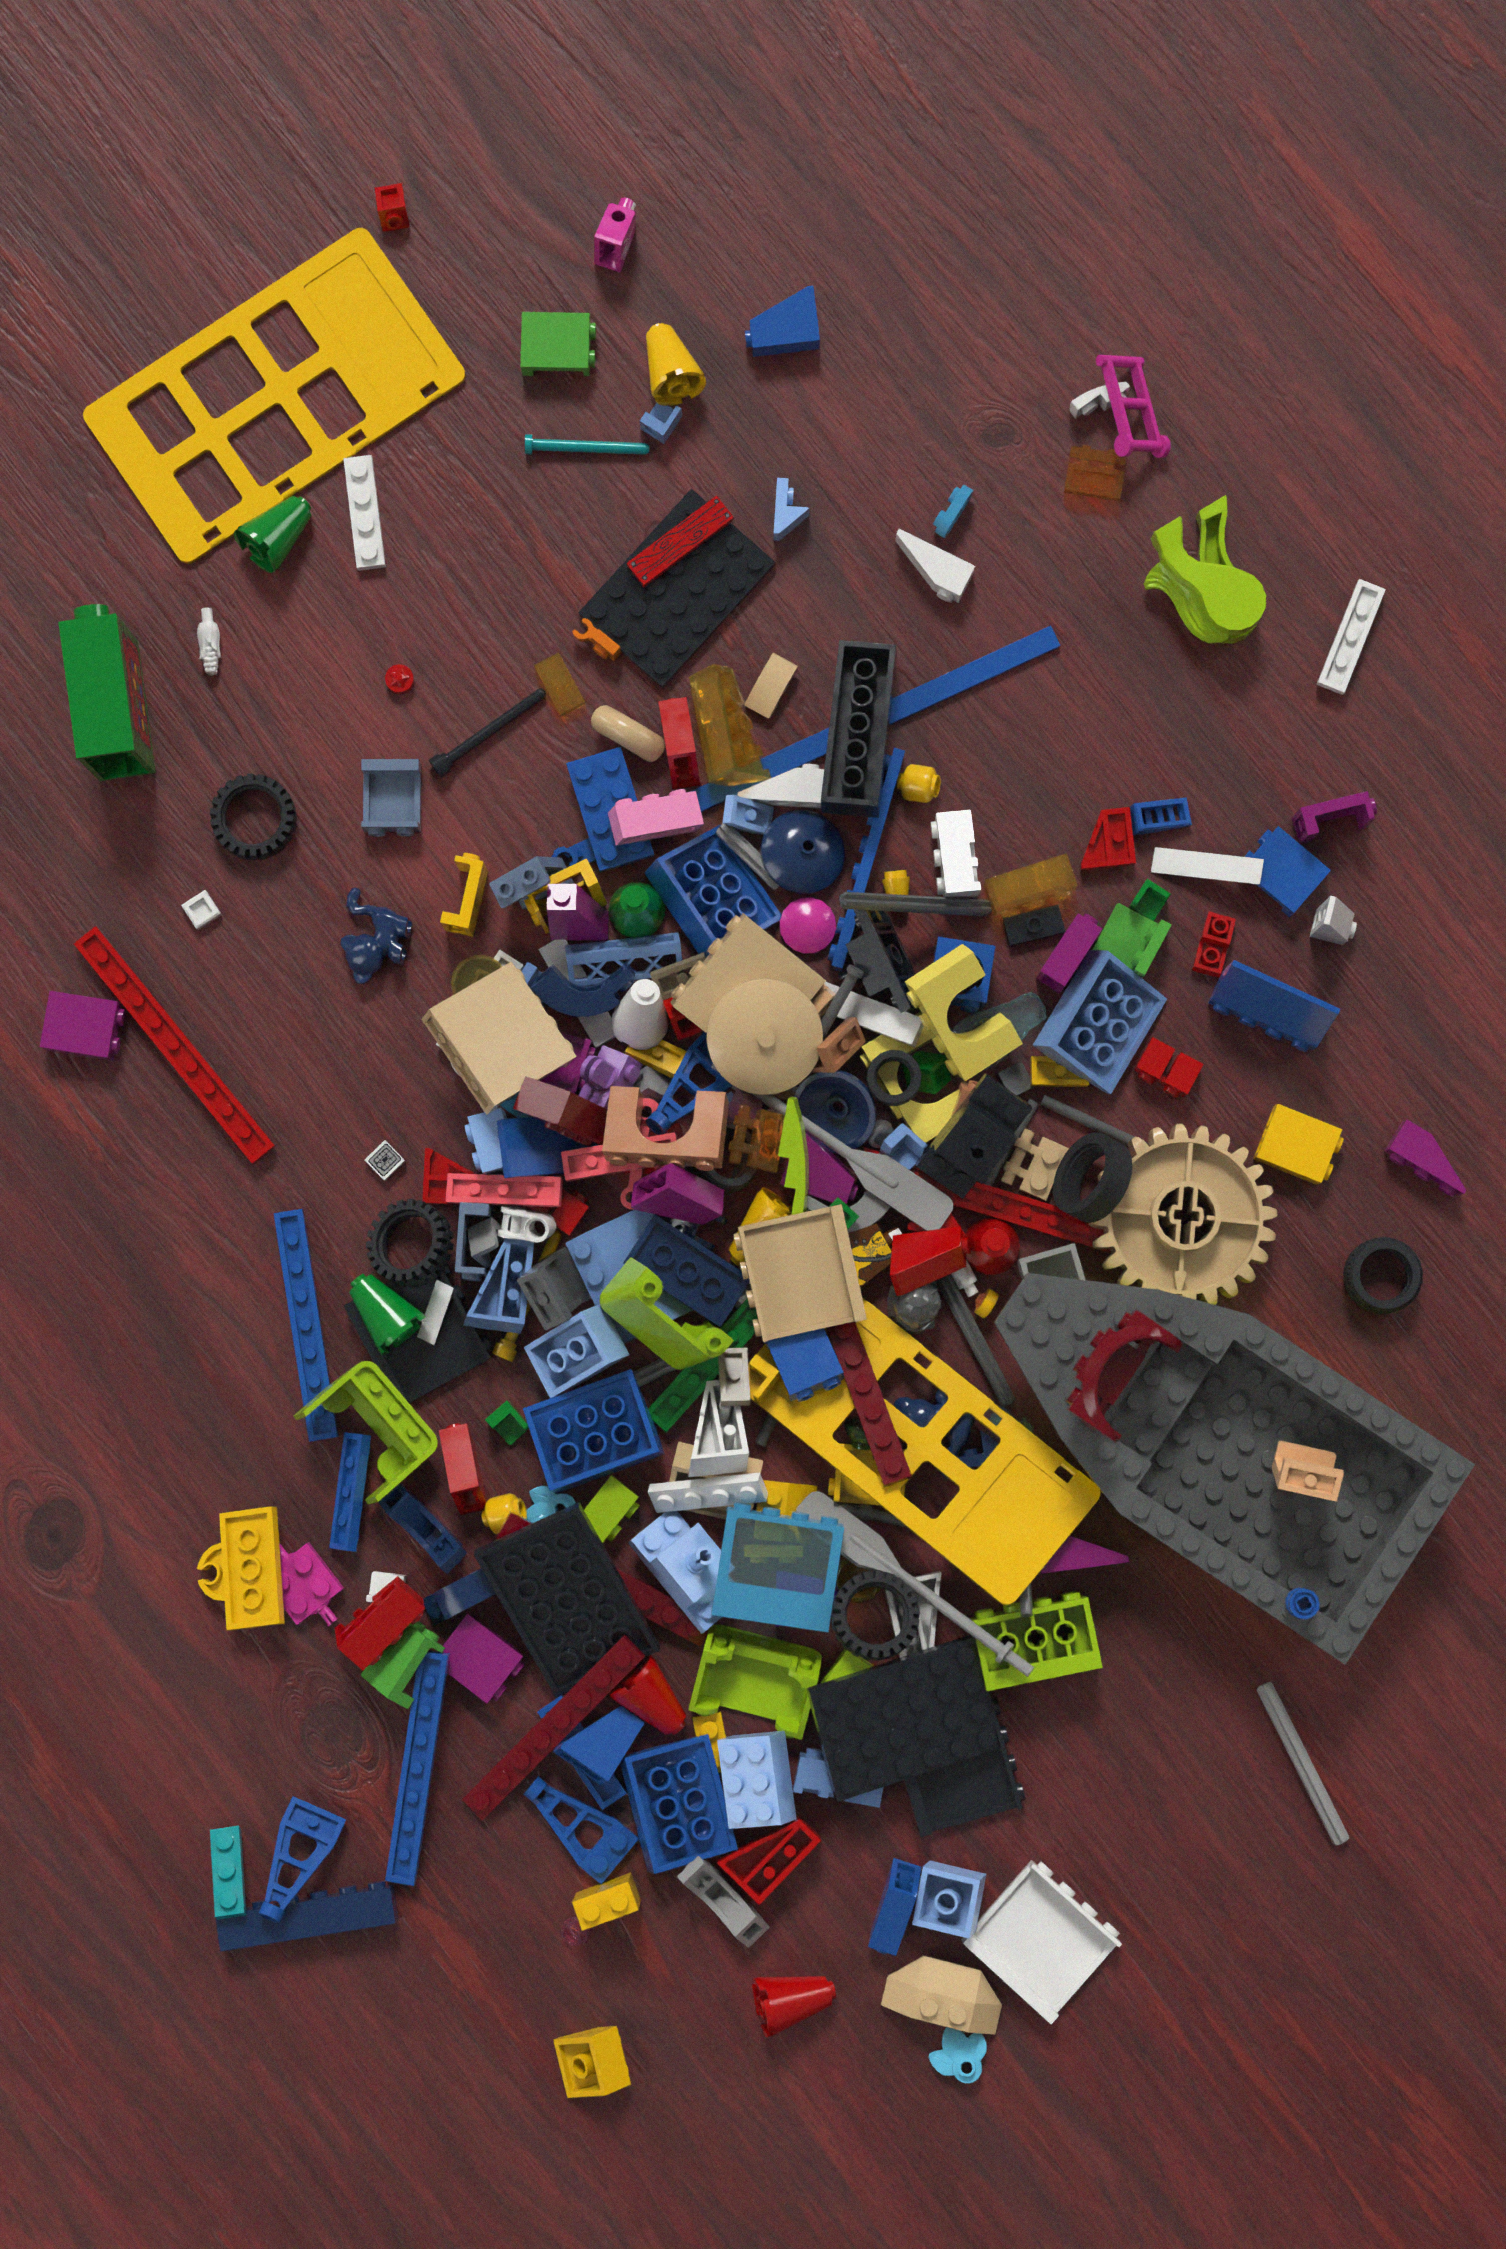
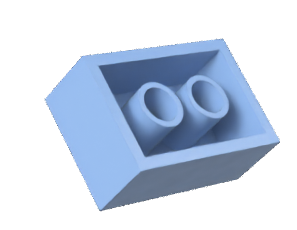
(576, 1351)
(756, 1779)

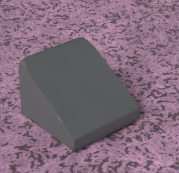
(1015, 1078)

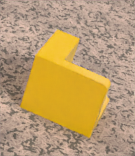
(761, 1378)

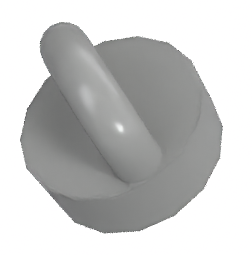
(880, 1133)

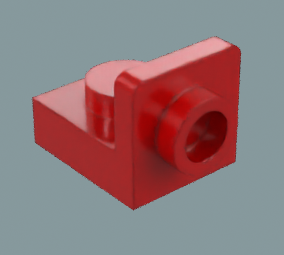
(392, 207)

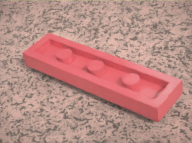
(591, 1162)
(497, 1190)

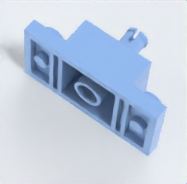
(684, 1564)

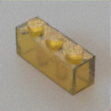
(1030, 886)

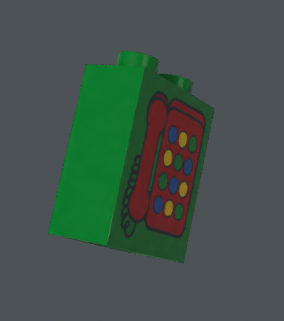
(106, 694)

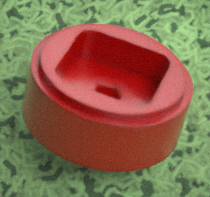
(399, 679)

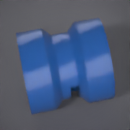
(1296, 1602)

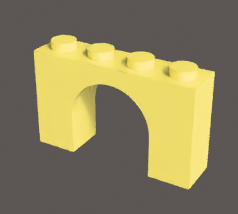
(933, 992)
(920, 1118)

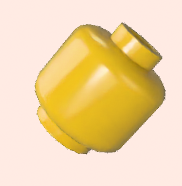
(919, 783)
(499, 1507)

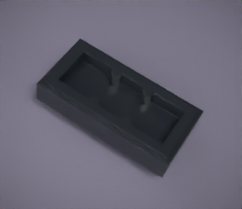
(1033, 925)

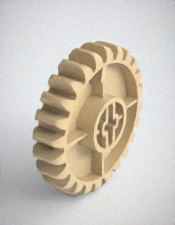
(1231, 1208)

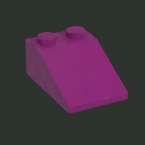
(1081, 1554)

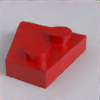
(1111, 841)
(435, 1176)

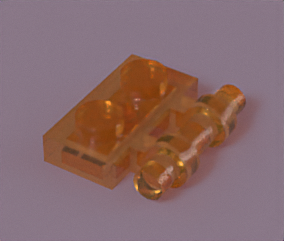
(1092, 480)
(764, 1142)

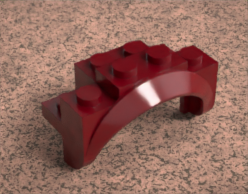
(1111, 1367)

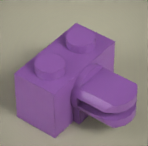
(607, 1070)

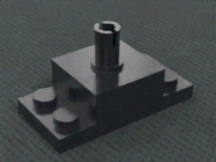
(881, 958)
(975, 1137)

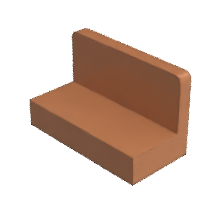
(839, 1046)

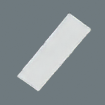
(435, 1312)

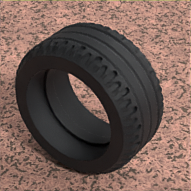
(741, 1176)
(1412, 1268)

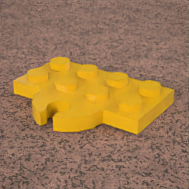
(247, 1569)

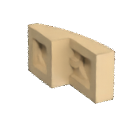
(771, 685)

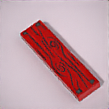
(680, 541)

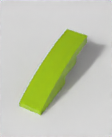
(794, 1146)

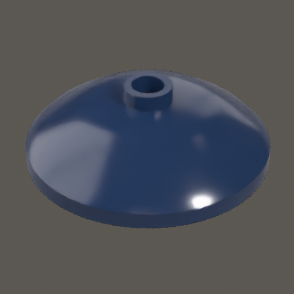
(790, 863)
(849, 1124)

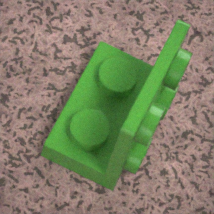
(1132, 938)

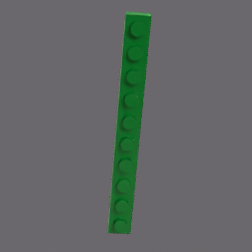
(692, 1380)

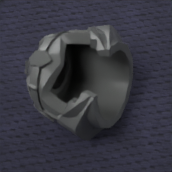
(915, 1309)

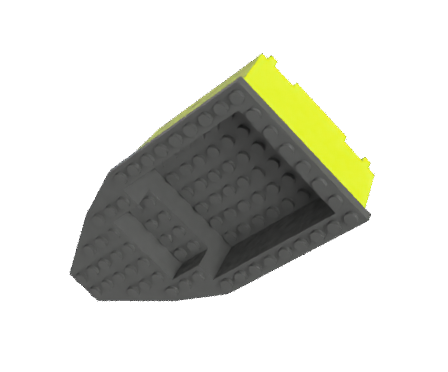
(1204, 1445)

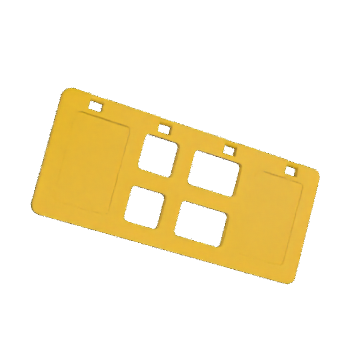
(1007, 1511)

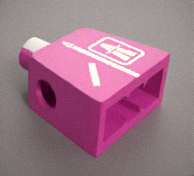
(615, 235)

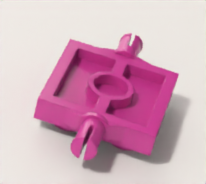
(307, 1584)

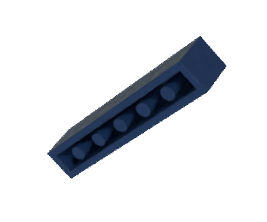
(312, 1916)

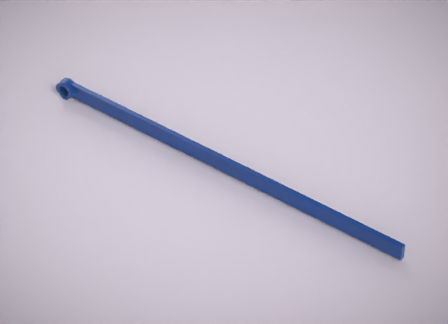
(902, 707)

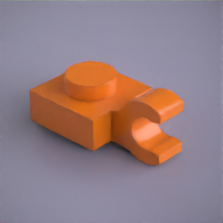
(603, 645)

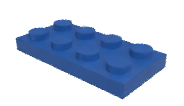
(599, 784)

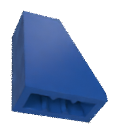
(786, 326)
(601, 1744)
(895, 1907)

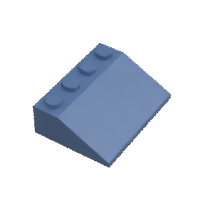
(1100, 1020)
(601, 1255)

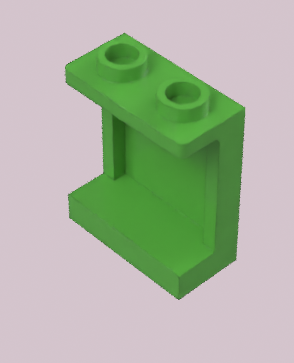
(557, 342)
(400, 1662)

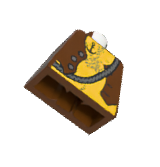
(871, 1251)

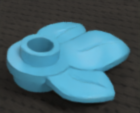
(546, 1503)
(956, 2052)

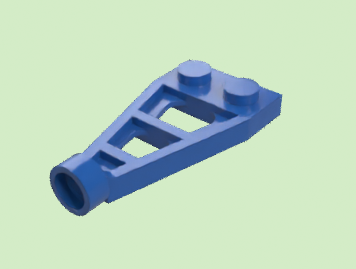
(696, 1054)
(313, 1823)
(609, 1849)

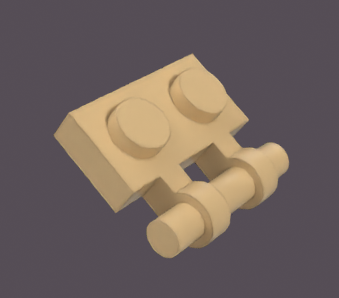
(1042, 1169)

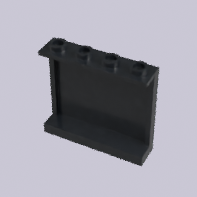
(416, 1364)
(966, 1788)

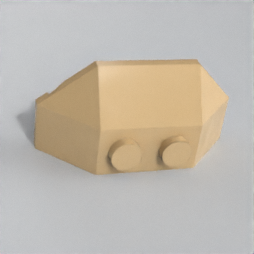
(943, 1995)

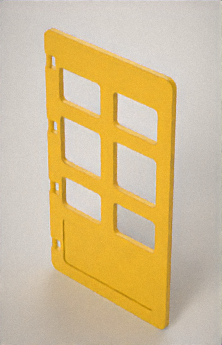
(364, 330)

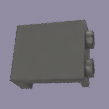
(554, 1288)

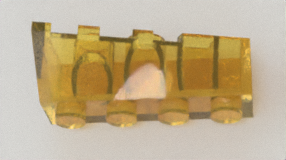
(725, 728)

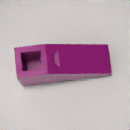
(1421, 1152)

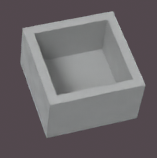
(1055, 1262)

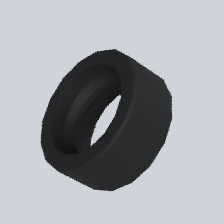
(909, 1062)

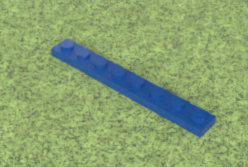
(869, 847)
(305, 1319)
(417, 1768)

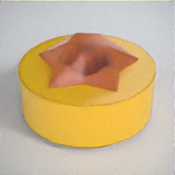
(985, 1303)

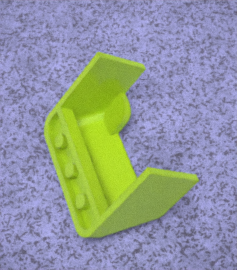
(387, 1414)

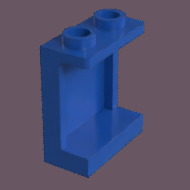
(1288, 870)
(806, 1363)

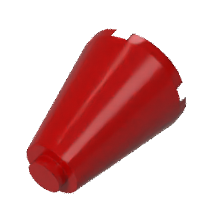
(993, 1246)
(650, 1697)
(790, 2000)

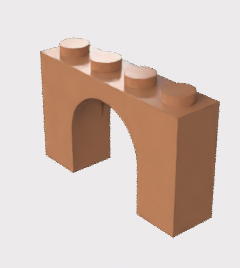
(698, 1148)

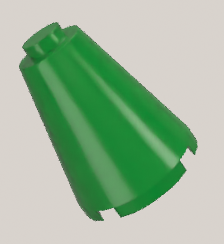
(274, 532)
(636, 910)
(384, 1312)

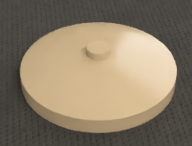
(764, 1036)

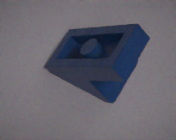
(971, 1457)

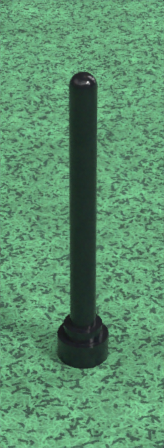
(444, 762)

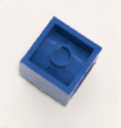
(976, 997)

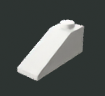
(940, 569)
(793, 788)
(1333, 922)

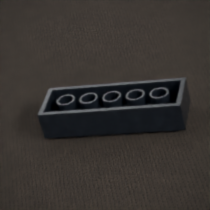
(858, 729)

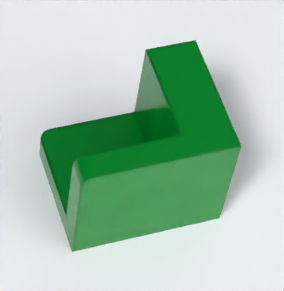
(1149, 900)
(933, 1069)
(508, 1422)

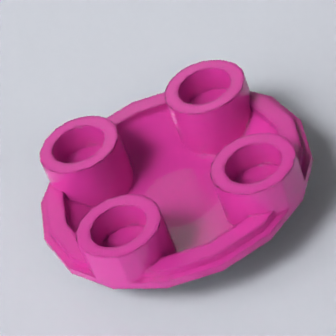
(807, 925)

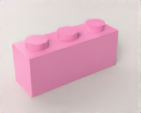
(655, 817)

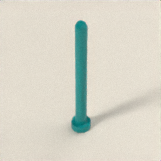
(584, 446)

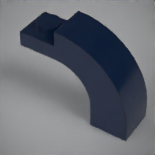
(579, 1000)
(424, 1527)
(458, 1596)

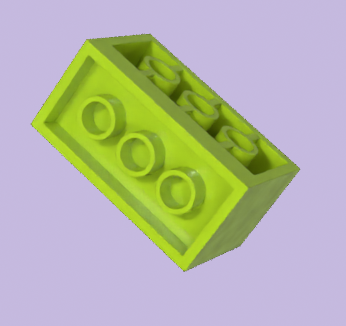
(1051, 1653)

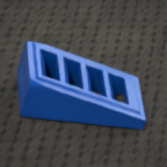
(1144, 808)

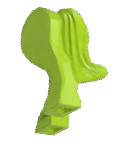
(1210, 593)

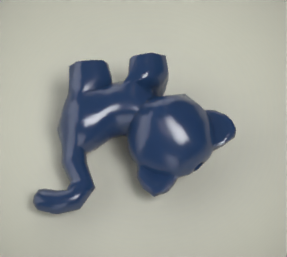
(367, 952)
(922, 1412)

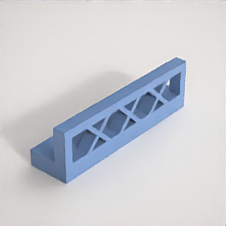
(619, 950)

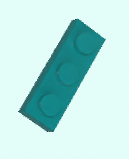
(228, 1872)

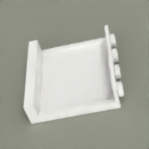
(1041, 1940)

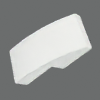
(1088, 401)

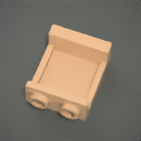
(1306, 1471)

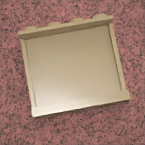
(740, 956)
(498, 1036)
(800, 1273)

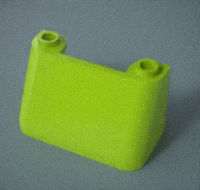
(631, 1301)
(756, 1677)

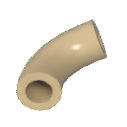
(627, 733)

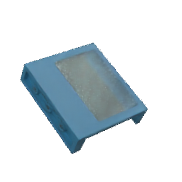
(778, 1567)

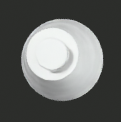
(641, 1016)

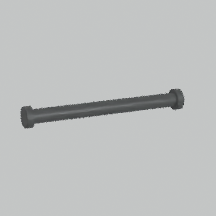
(838, 1001)

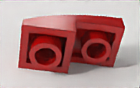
(1213, 944)

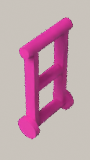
(1124, 442)

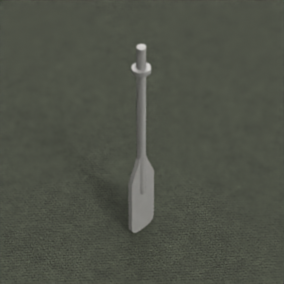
(882, 1176)
(870, 1552)

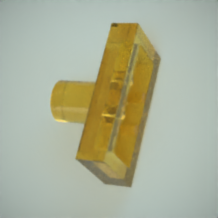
(559, 684)

